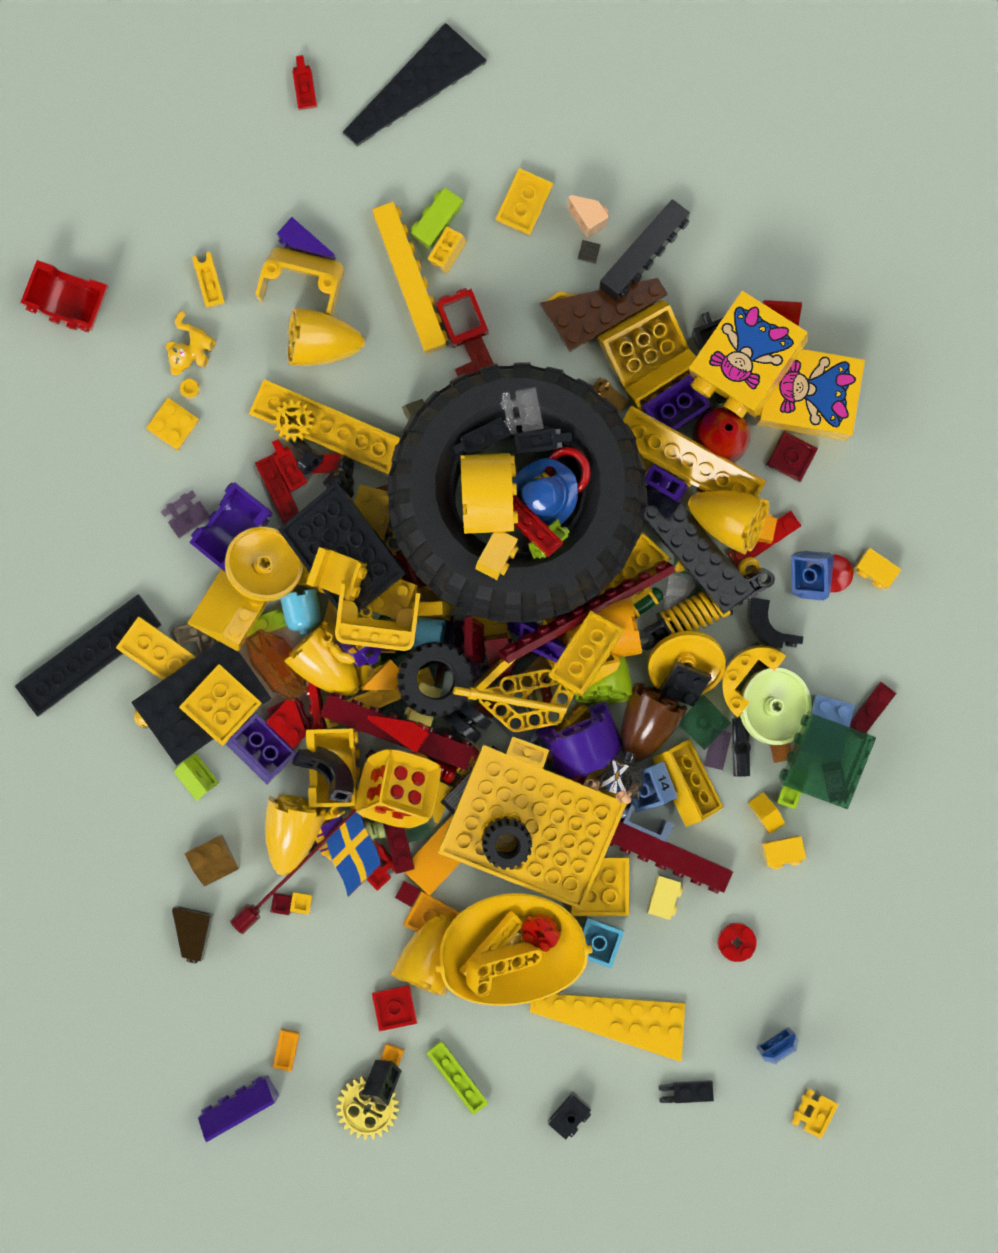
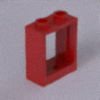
(469, 335)

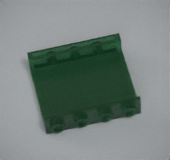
(827, 760)

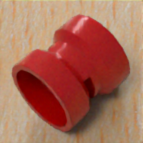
(447, 772)

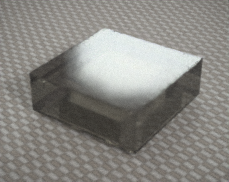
(589, 251)

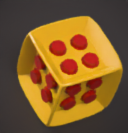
(398, 788)

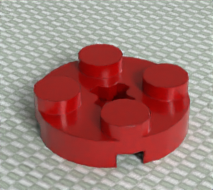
(729, 934)
(544, 940)

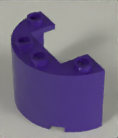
(237, 513)
(583, 745)

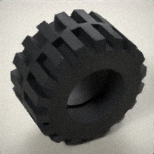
(512, 858)

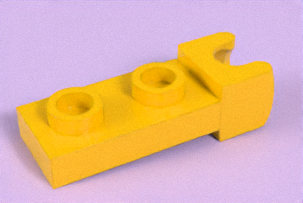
(209, 281)

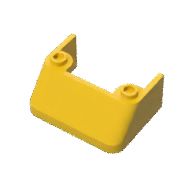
(328, 271)
(374, 632)

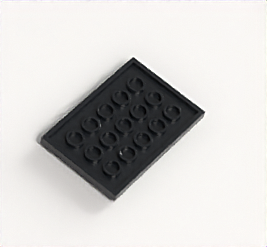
(339, 525)
(161, 703)

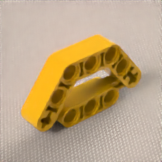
(524, 717)

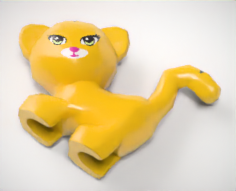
(182, 355)

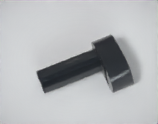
(311, 459)

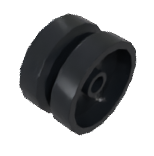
(467, 720)

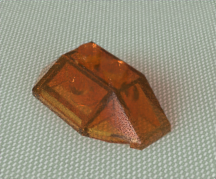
(267, 656)

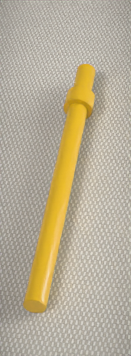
(474, 693)

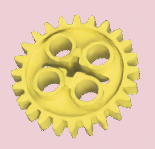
(357, 1121)

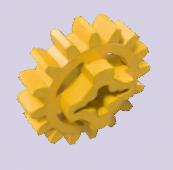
(298, 414)

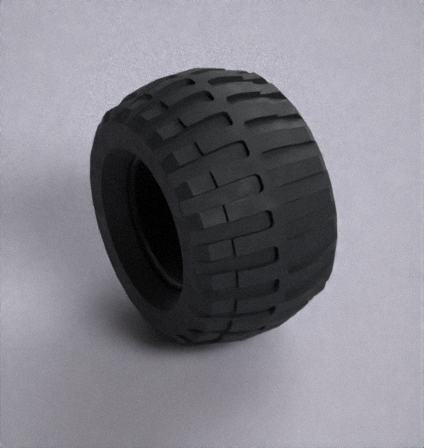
(428, 472)

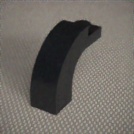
(759, 622)
(332, 768)

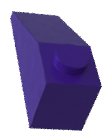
(301, 240)

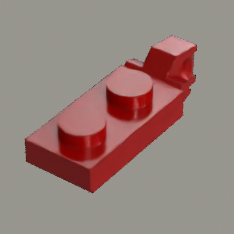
(304, 85)
(288, 466)
(316, 706)

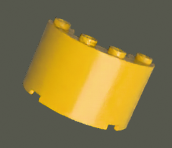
(488, 492)
(739, 667)
(344, 745)

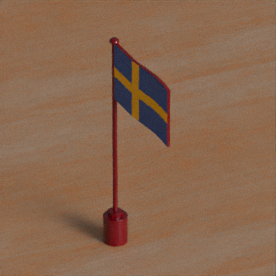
(351, 853)

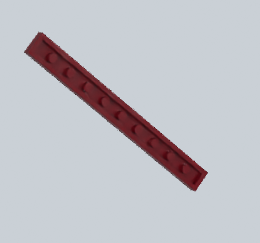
(576, 617)

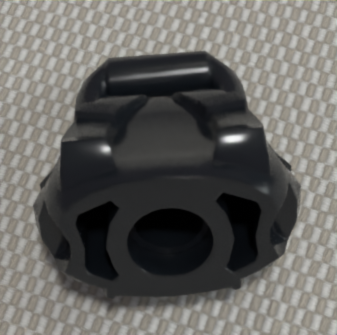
(342, 475)

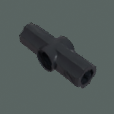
(741, 761)

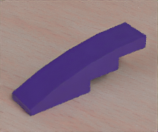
(550, 650)

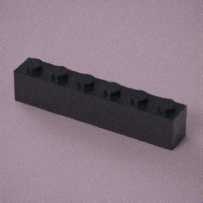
(644, 250)

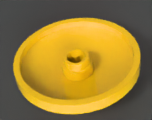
(262, 564)
(691, 649)

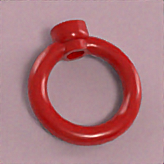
(586, 471)

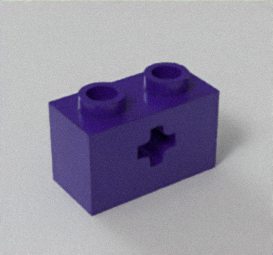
(666, 483)

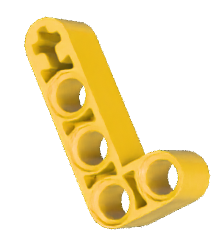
(485, 966)

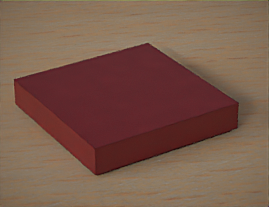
(792, 456)

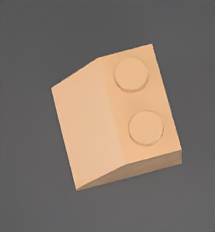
(588, 214)

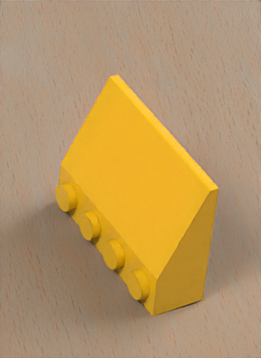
(643, 343)
(226, 613)

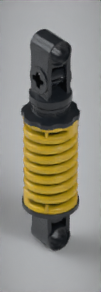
(696, 611)

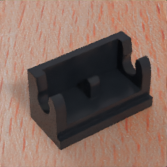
(381, 1082)

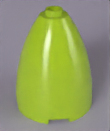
(612, 689)

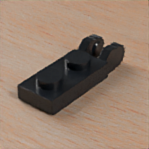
(688, 1092)

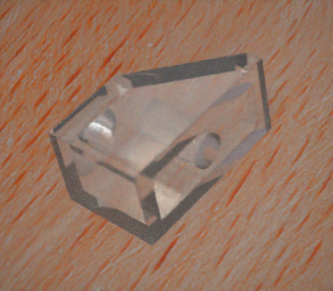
(677, 588)

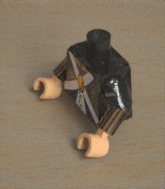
(621, 778)

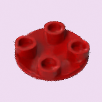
(842, 573)

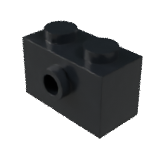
(569, 1116)

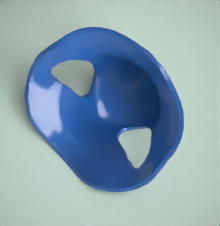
(550, 496)

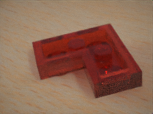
(479, 357)

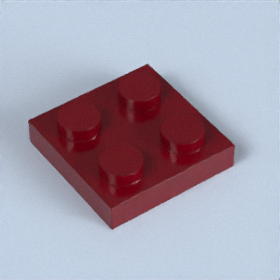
(474, 640)

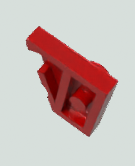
(288, 723)

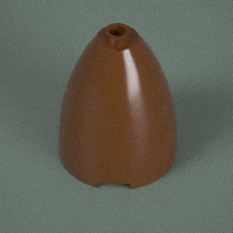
(649, 721)

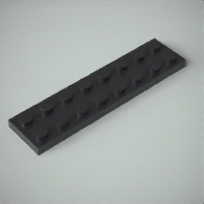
(695, 551)
(82, 658)

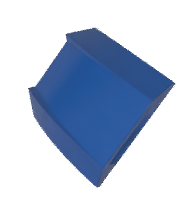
(811, 574)
(779, 1046)

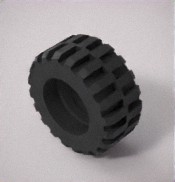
(408, 678)

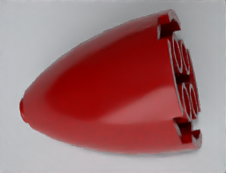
(723, 433)

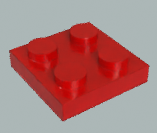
(394, 1008)

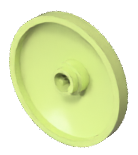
(775, 705)

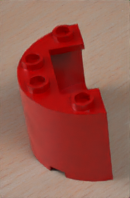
(64, 297)

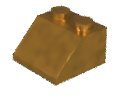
(212, 860)

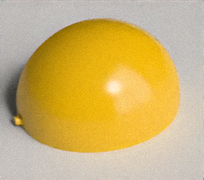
(554, 972)

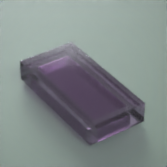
(717, 751)

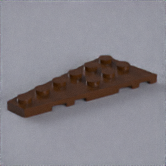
(593, 313)

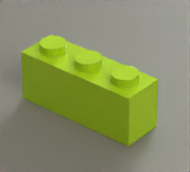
(436, 218)

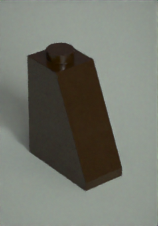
(192, 932)

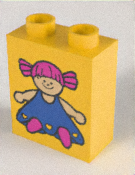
(747, 356)
(816, 396)

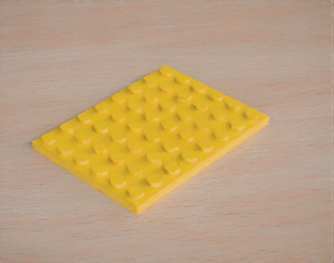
(564, 818)

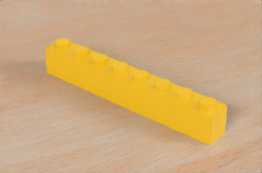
(409, 277)

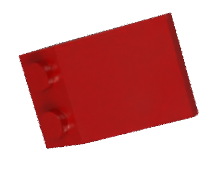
(406, 732)

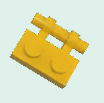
(820, 1115)

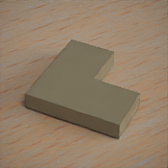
(187, 634)

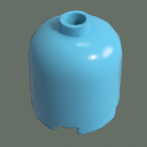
(302, 611)
(428, 630)

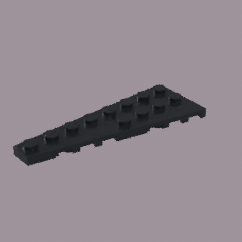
(430, 71)

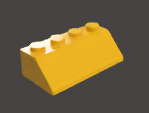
(660, 379)
(691, 782)

